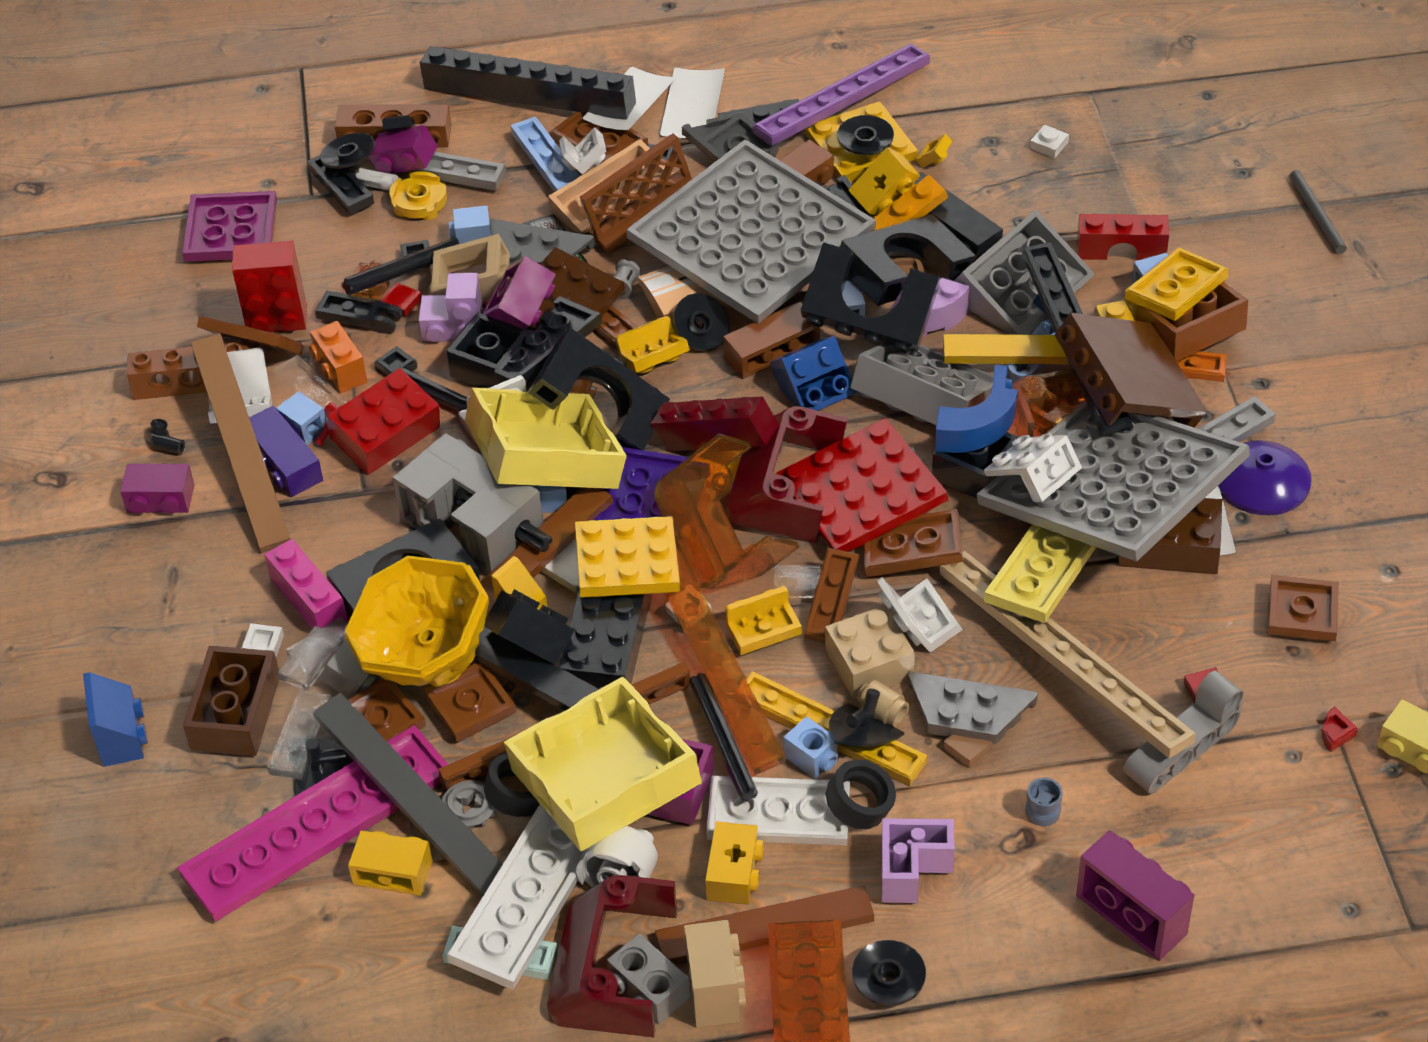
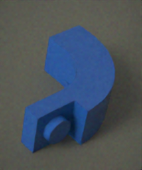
(978, 425)

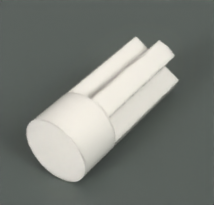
(376, 179)

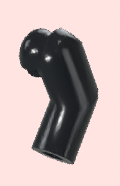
(161, 439)

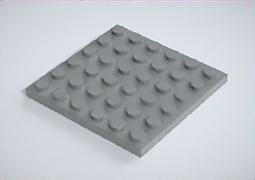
(748, 229)
(1129, 482)

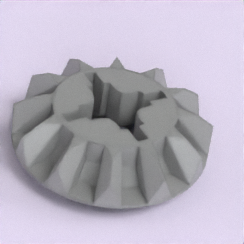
(465, 793)

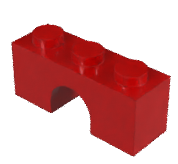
(1102, 231)

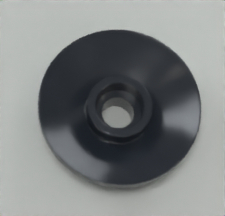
(865, 135)
(347, 150)
(708, 315)
(892, 960)

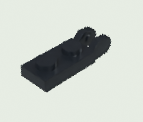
(358, 311)

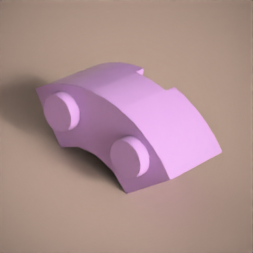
(949, 306)

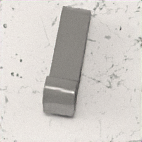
(1210, 717)

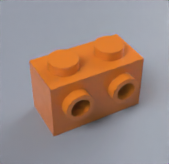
(338, 357)

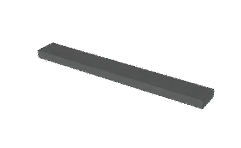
(409, 792)

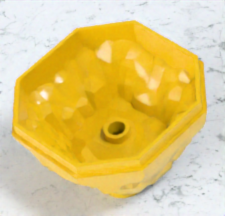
(418, 621)

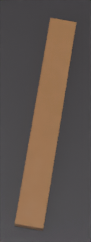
(240, 442)

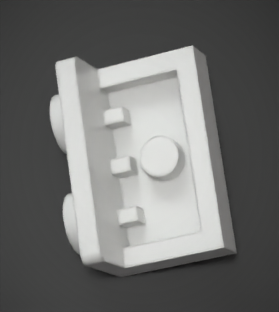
(587, 153)

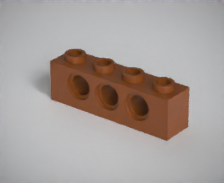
(369, 119)
(168, 372)

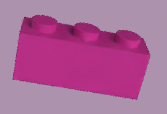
(304, 585)

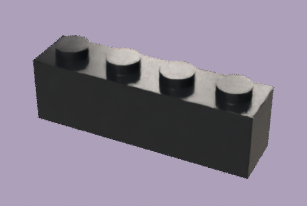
(966, 223)

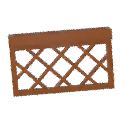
(613, 231)

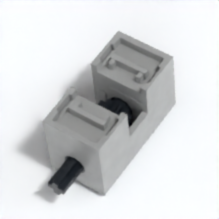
(458, 486)

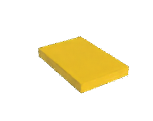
(1176, 283)

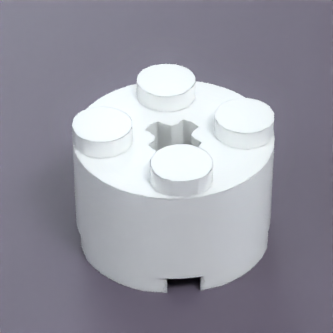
(621, 853)

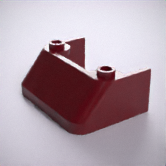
(766, 499)
(588, 995)

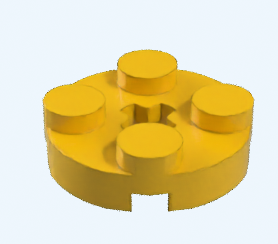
(407, 202)

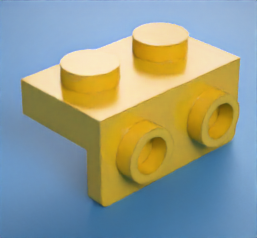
(650, 345)
(762, 620)

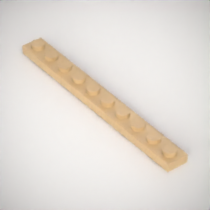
(1078, 664)

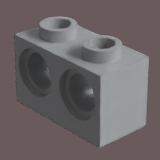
(654, 974)

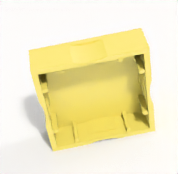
(544, 446)
(602, 763)

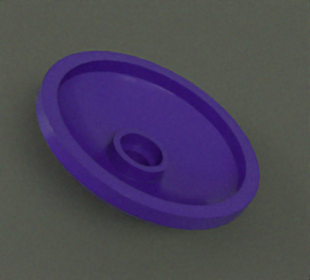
(1268, 481)

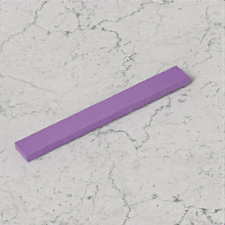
(840, 94)

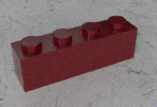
(696, 422)

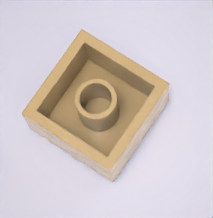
(869, 650)
(714, 973)

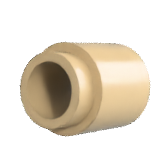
(890, 706)

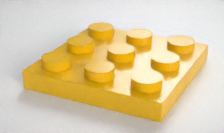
(850, 164)
(626, 556)

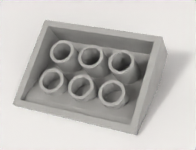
(1002, 284)
(919, 381)

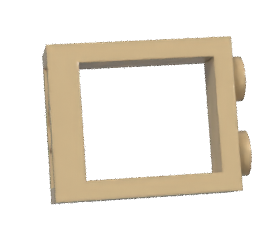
(470, 254)

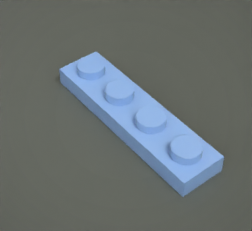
(543, 152)

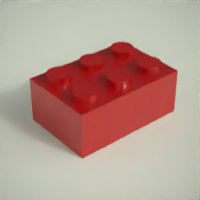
(270, 286)
(383, 421)

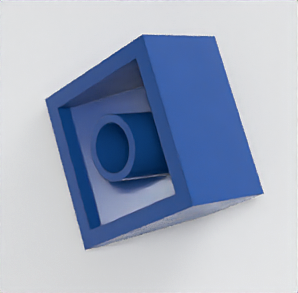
(114, 719)

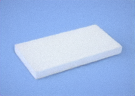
(782, 809)

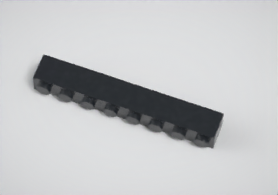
(528, 82)

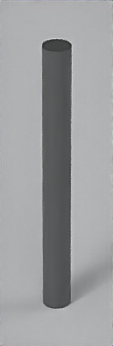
(1318, 212)

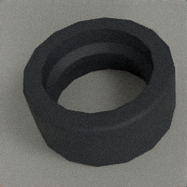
(869, 775)
(501, 797)

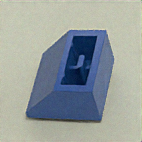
(814, 374)

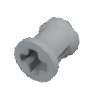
(622, 272)

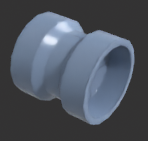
(1043, 801)

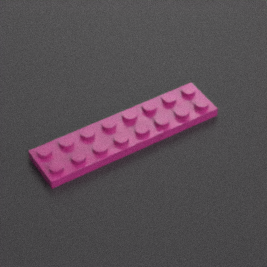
(300, 831)

